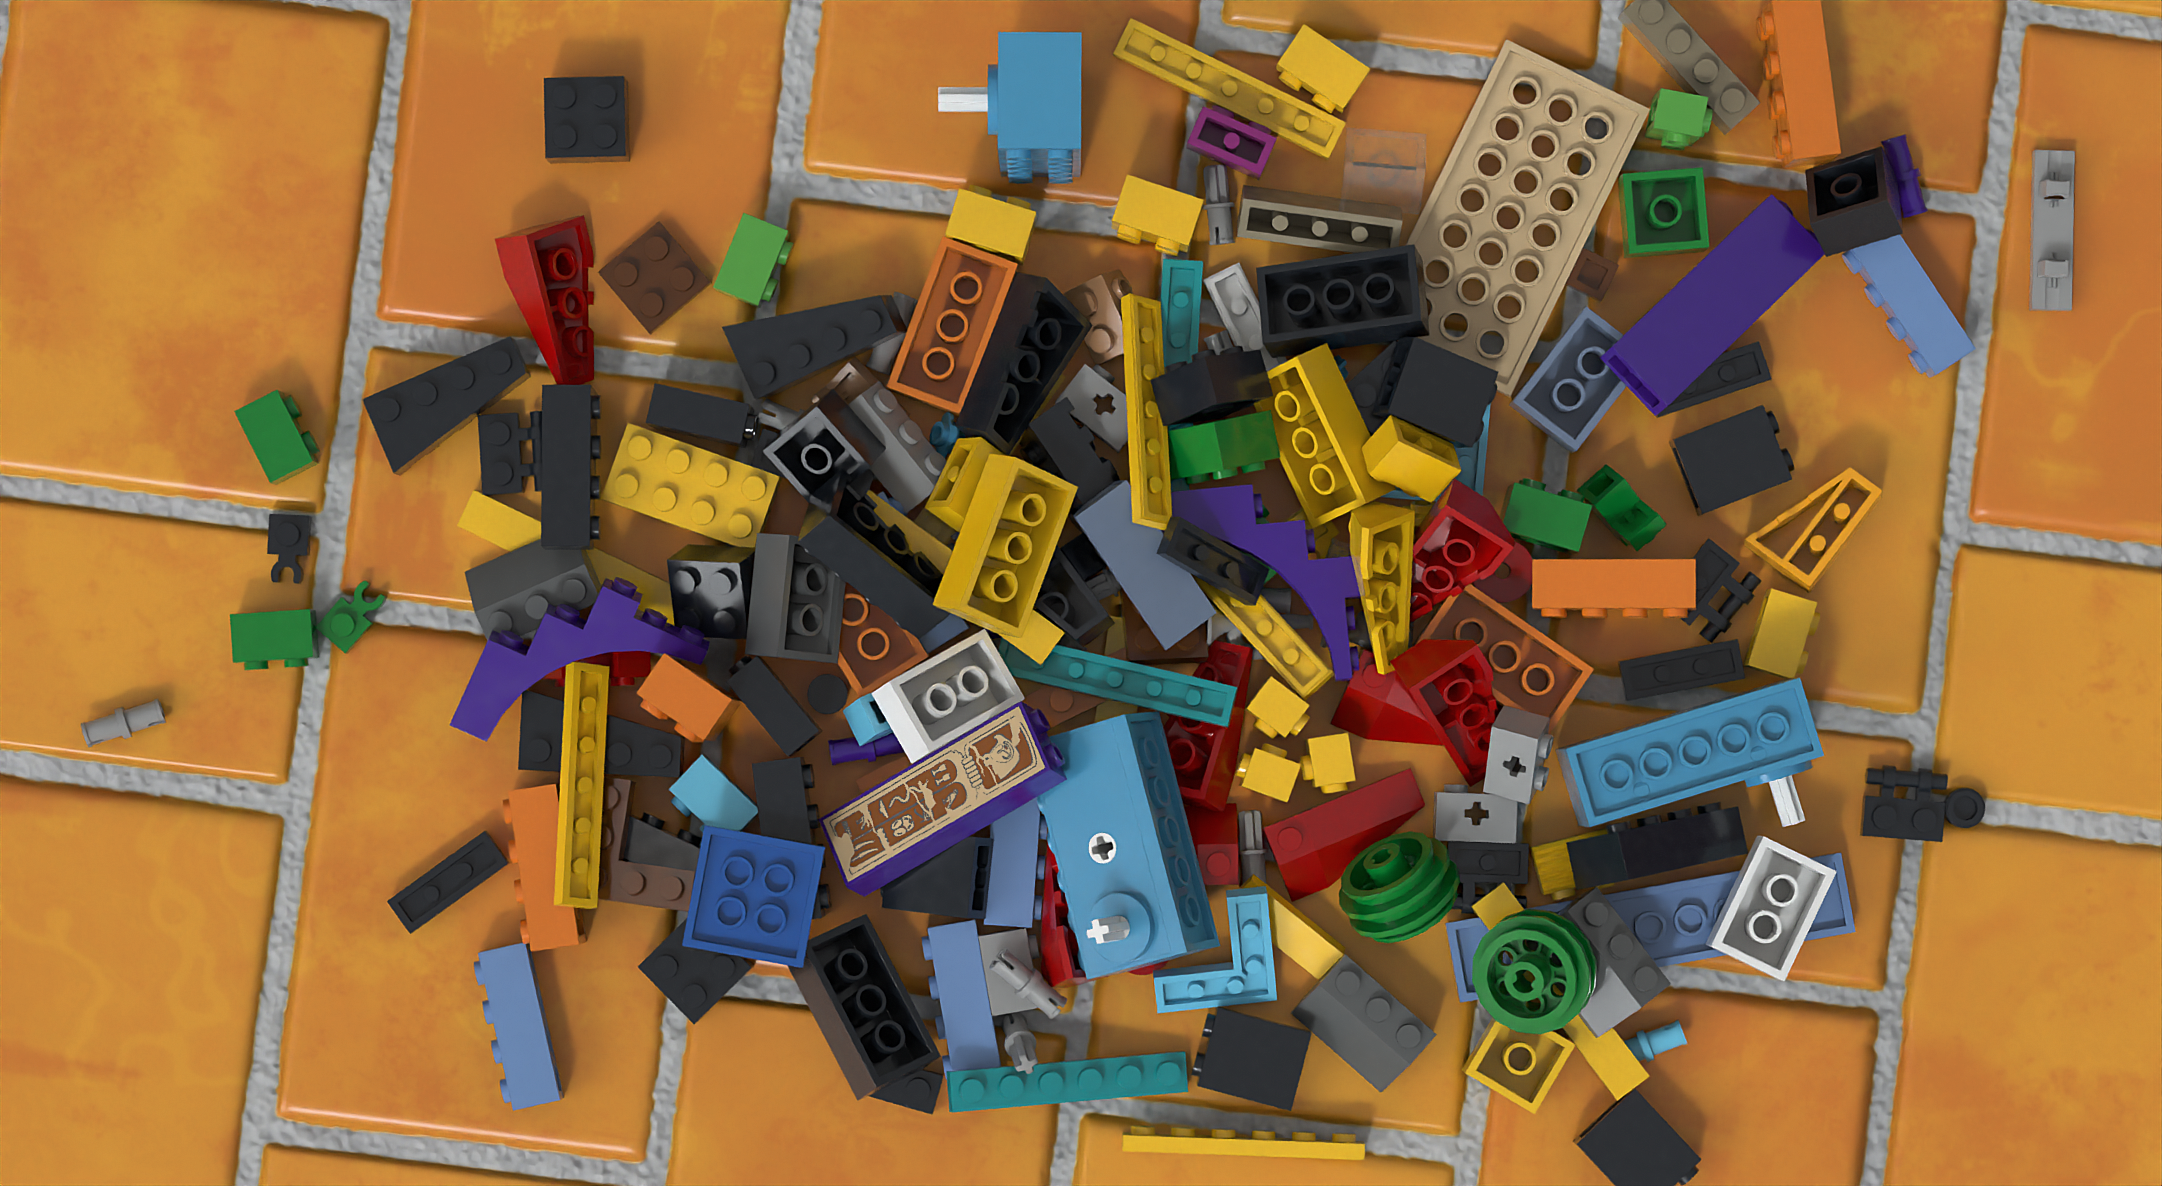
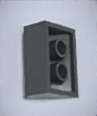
(520, 585)
(793, 603)
(1625, 971)
(1363, 1023)

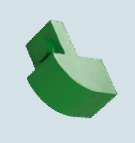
(1621, 508)

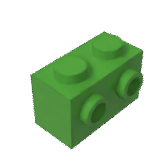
(1678, 118)
(753, 261)

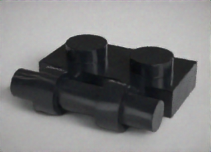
(502, 455)
(1712, 573)
(1903, 817)
(1488, 864)

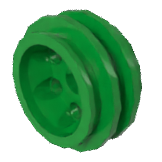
(1399, 887)
(1505, 989)

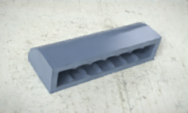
(1158, 588)

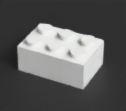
(947, 695)
(1771, 908)

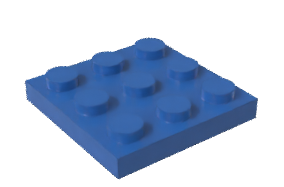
(753, 896)

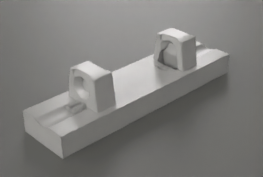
(2051, 231)

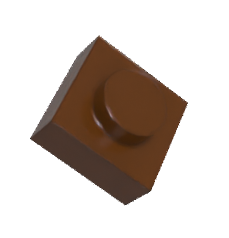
(1591, 275)

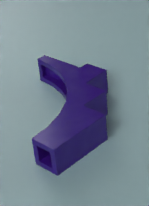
(1284, 547)
(563, 637)

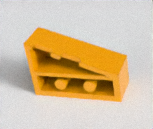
(1816, 530)

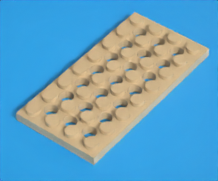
(1551, 173)

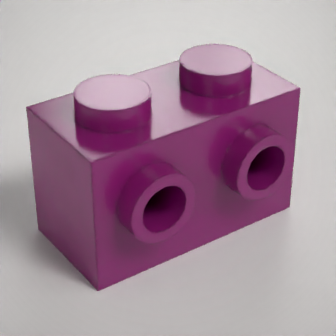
(1231, 142)

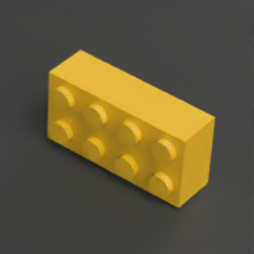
(1320, 436)
(691, 487)
(1005, 545)

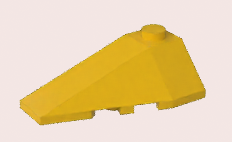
(1383, 568)

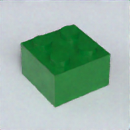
(1663, 212)
(1222, 447)
(1544, 517)

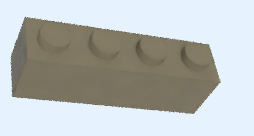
(1689, 60)
(1317, 220)

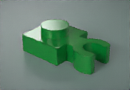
(346, 621)

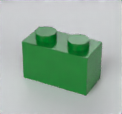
(277, 436)
(274, 637)

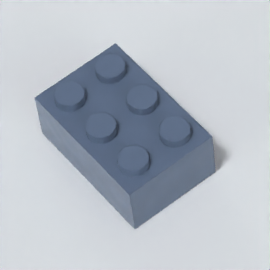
(1572, 383)

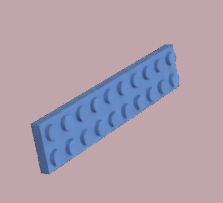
(1666, 919)

